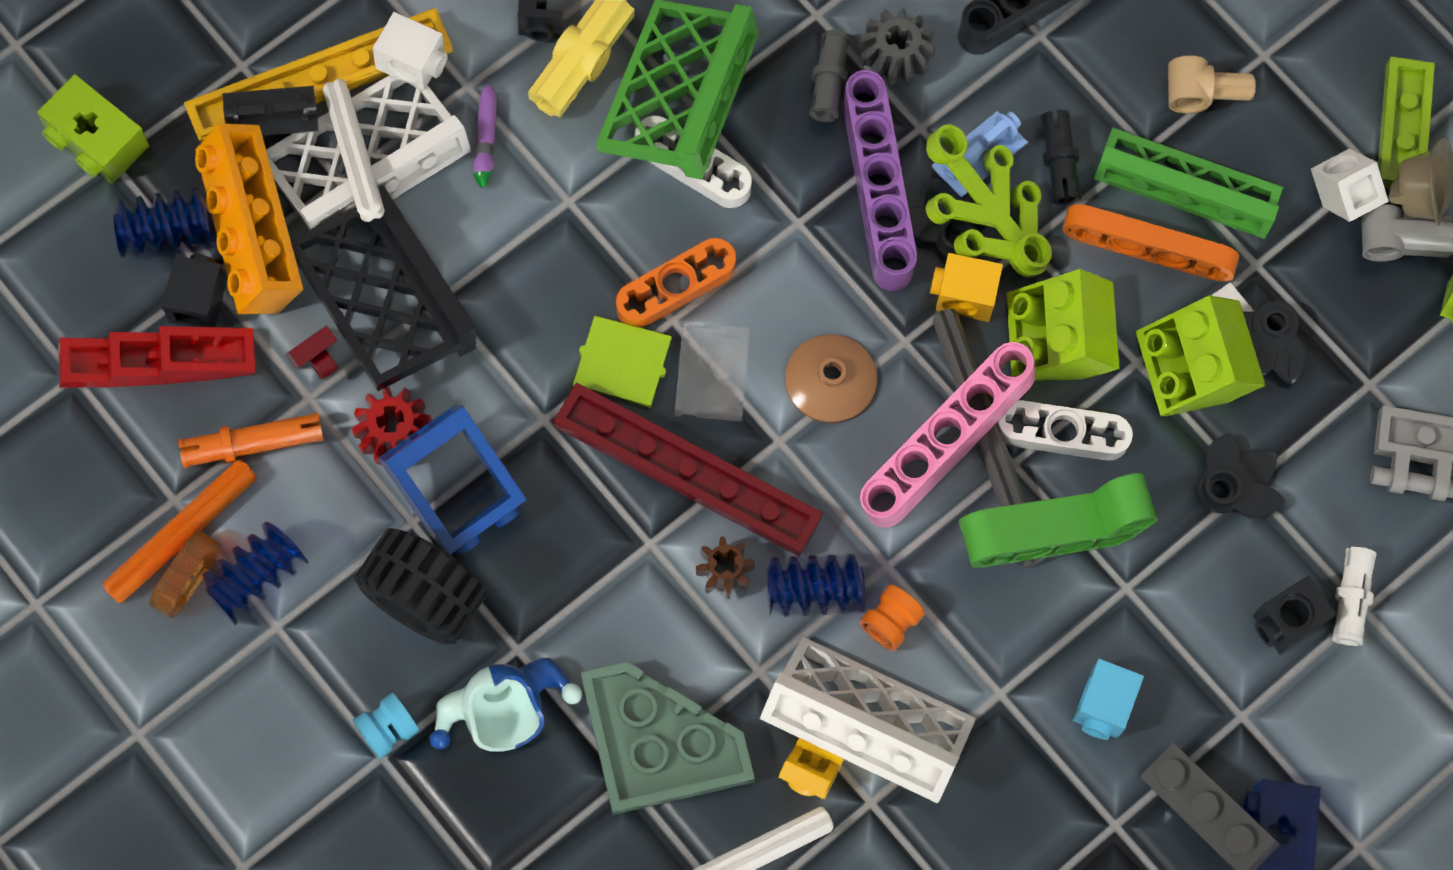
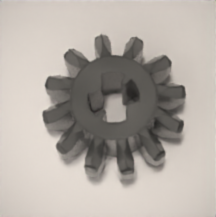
(897, 46)

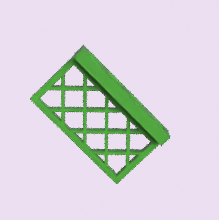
(715, 85)

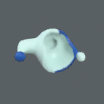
(502, 705)

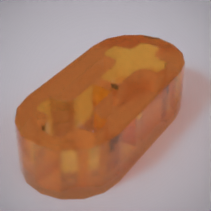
(185, 574)

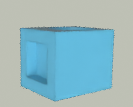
(1107, 700)

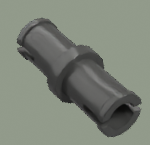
(829, 75)

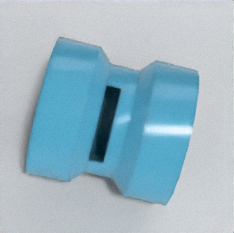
(386, 725)

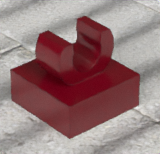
(314, 352)

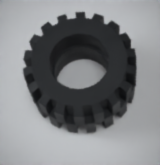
(420, 586)

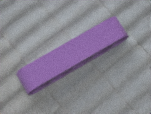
(874, 199)

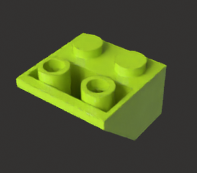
(1065, 326)
(1200, 356)

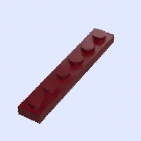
(688, 469)

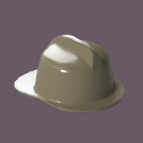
(1425, 183)

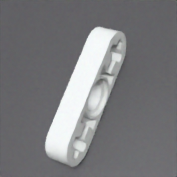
(726, 170)
(1096, 445)

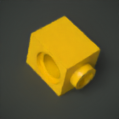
(967, 286)

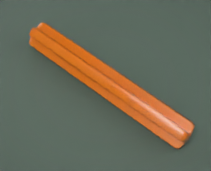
(178, 531)

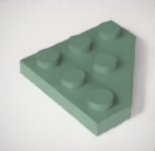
(659, 742)

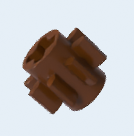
(722, 555)

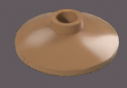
(827, 398)

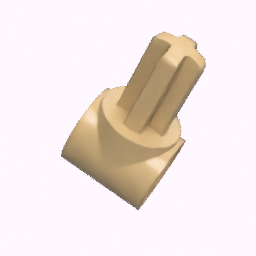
(1195, 85)

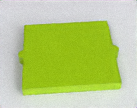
(623, 361)

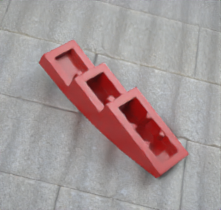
(156, 358)

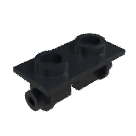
(273, 109)

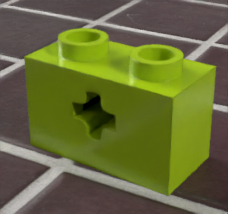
(114, 138)

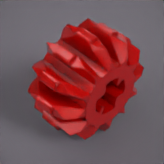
(374, 421)

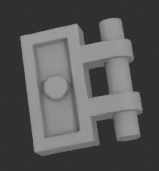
(1416, 438)

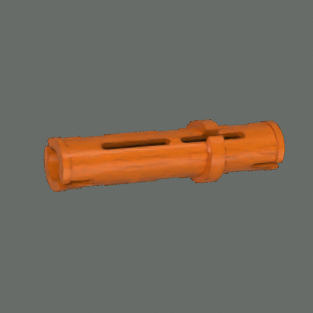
(250, 440)

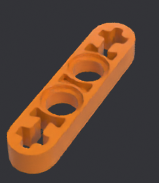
(1150, 242)

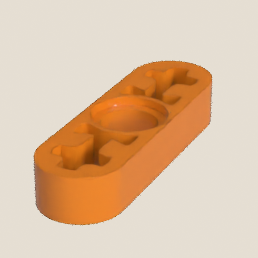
(710, 277)

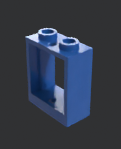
(425, 441)

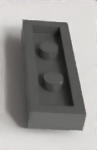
(1209, 810)

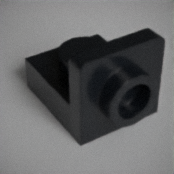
(537, 21)

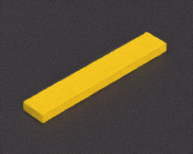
(347, 61)

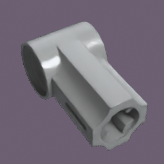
(1391, 234)

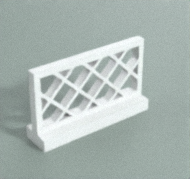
(416, 160)
(869, 739)

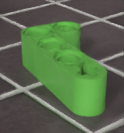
(1059, 525)

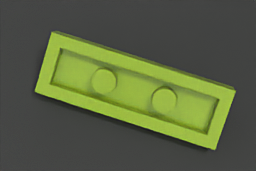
(1404, 114)

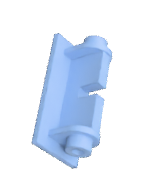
(996, 130)

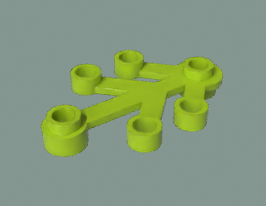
(991, 206)

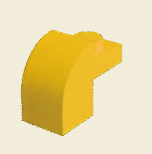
(810, 769)

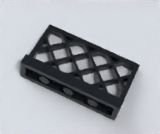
(421, 280)

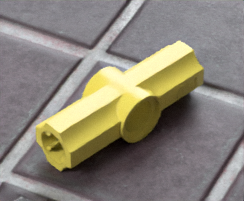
(580, 55)

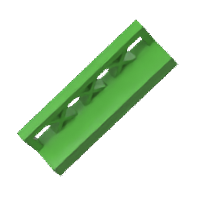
(1187, 189)

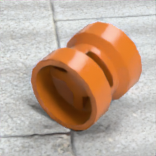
(892, 617)

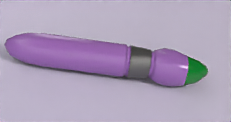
(484, 163)

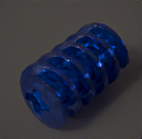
(162, 222)
(252, 570)
(815, 584)

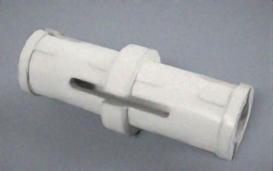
(1354, 596)

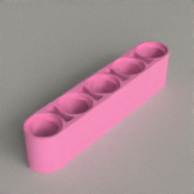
(953, 413)

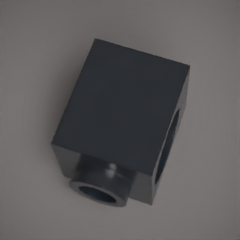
(1309, 605)

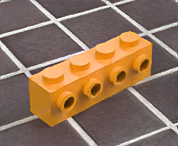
(248, 219)

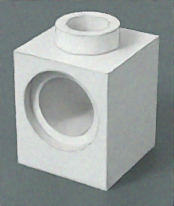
(410, 51)
(1349, 184)

